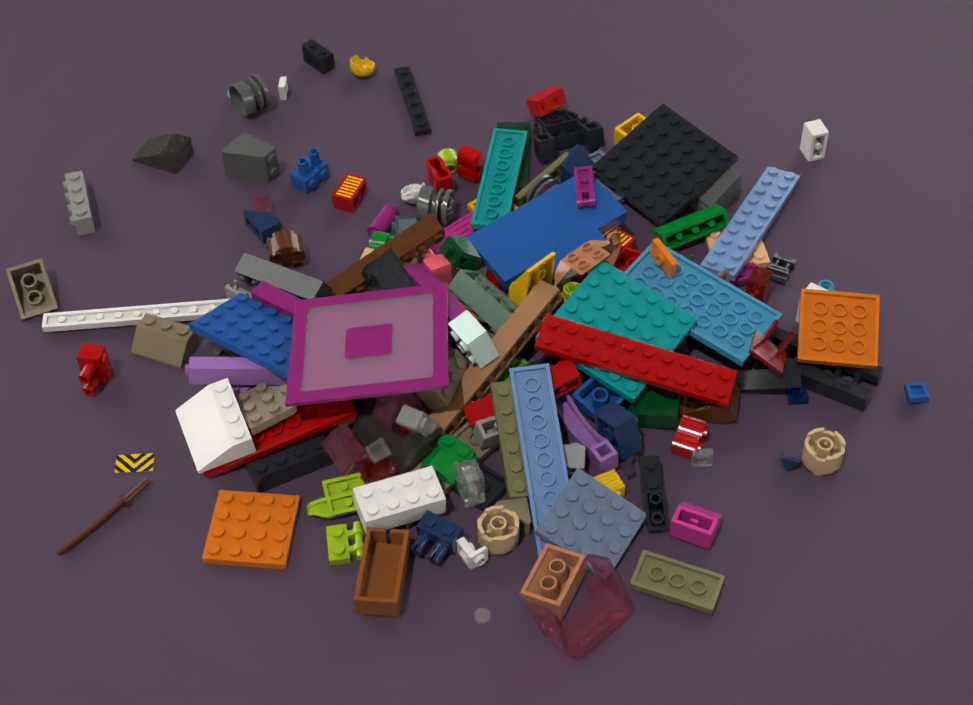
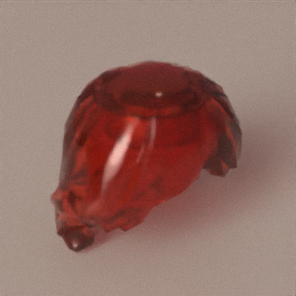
(381, 470)

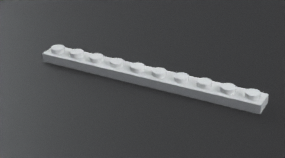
(126, 315)

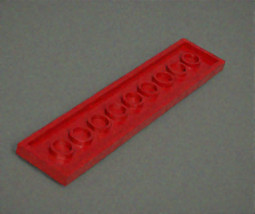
(636, 360)

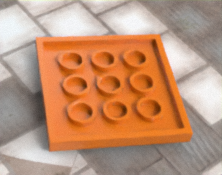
(838, 328)
(251, 529)

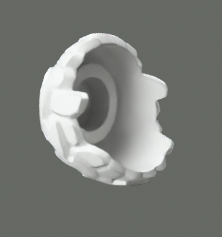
(411, 192)

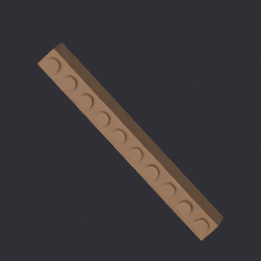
(509, 342)

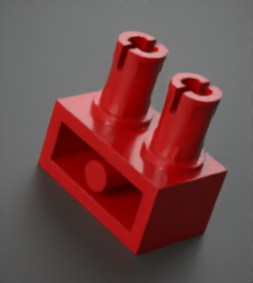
(94, 367)

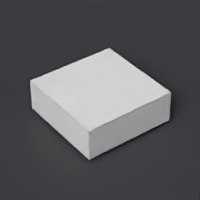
(283, 88)

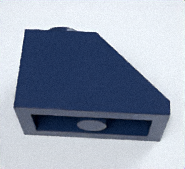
(262, 224)

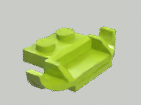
(337, 498)

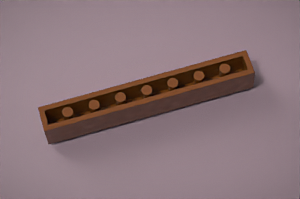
(406, 245)

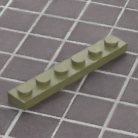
(509, 439)

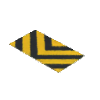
(134, 463)

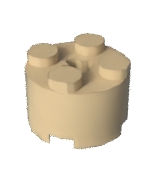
(823, 451)
(498, 530)

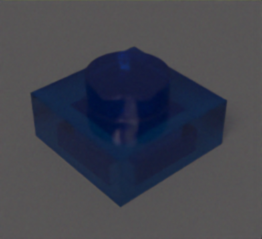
(797, 396)

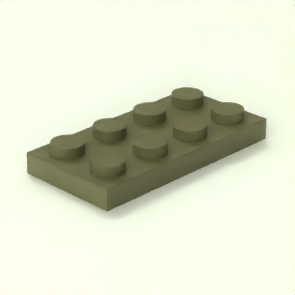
(677, 582)

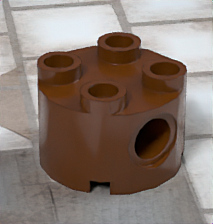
(286, 249)

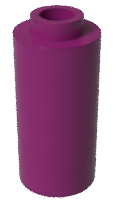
(384, 219)

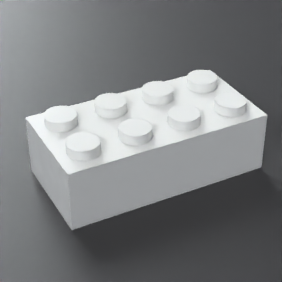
(399, 499)

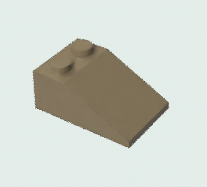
(32, 289)

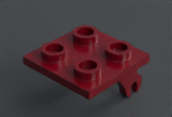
(767, 352)

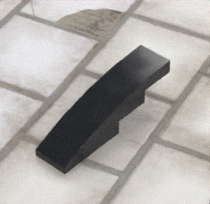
(768, 379)

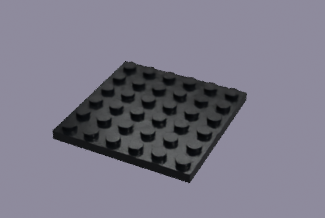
(663, 165)

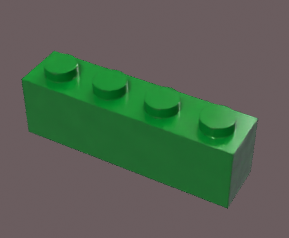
(692, 226)

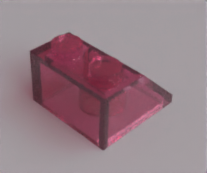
(345, 450)

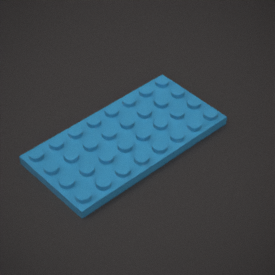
(723, 311)

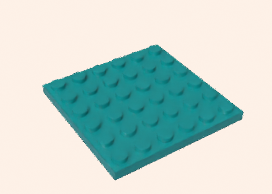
(625, 308)

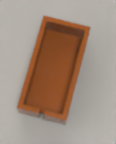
(382, 572)

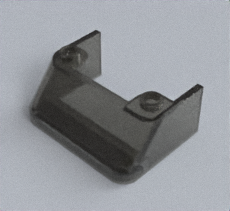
(405, 452)

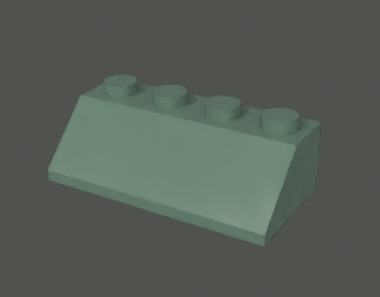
(482, 298)

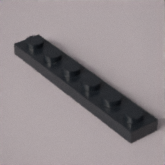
(412, 101)

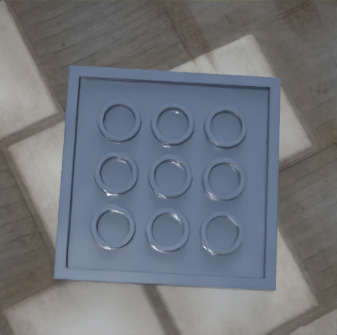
(591, 519)

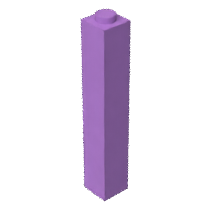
(237, 370)

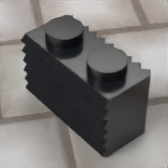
(318, 56)

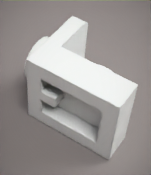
(470, 555)

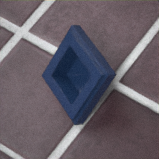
(789, 461)

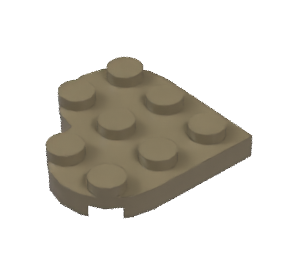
(264, 406)

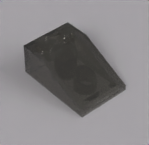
(165, 152)

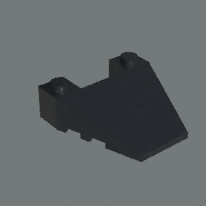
(564, 130)

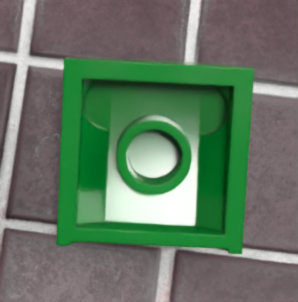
(446, 456)

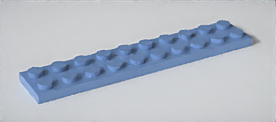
(751, 222)
(539, 440)

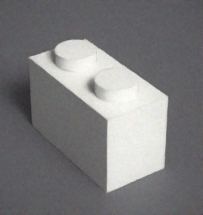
(814, 140)

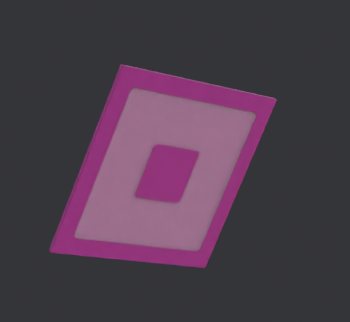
(369, 345)

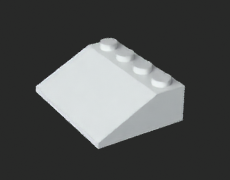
(215, 427)

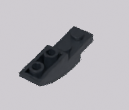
(652, 493)

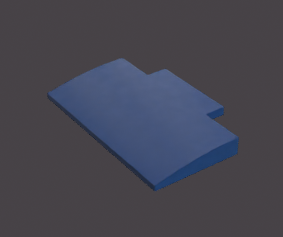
(544, 227)

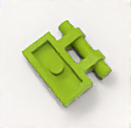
(338, 544)

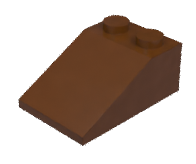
(708, 411)

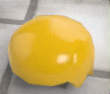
(361, 67)

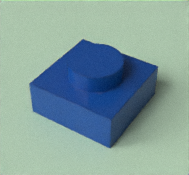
(916, 392)

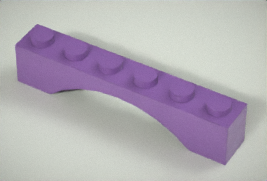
(597, 448)

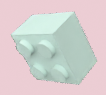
(473, 340)

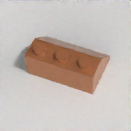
(555, 579)

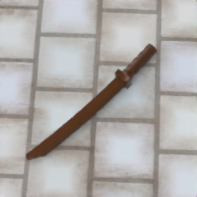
(124, 501)

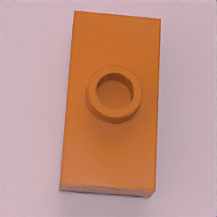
(663, 257)

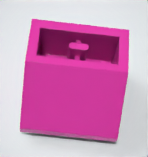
(695, 524)

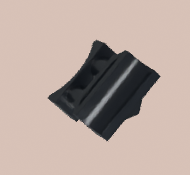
(781, 268)

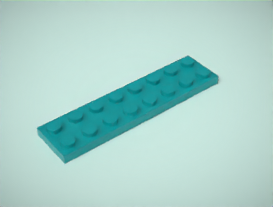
(499, 176)

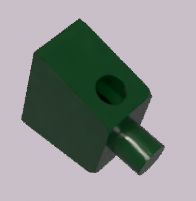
(458, 247)

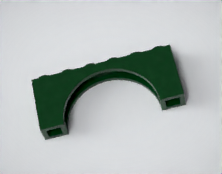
(655, 410)

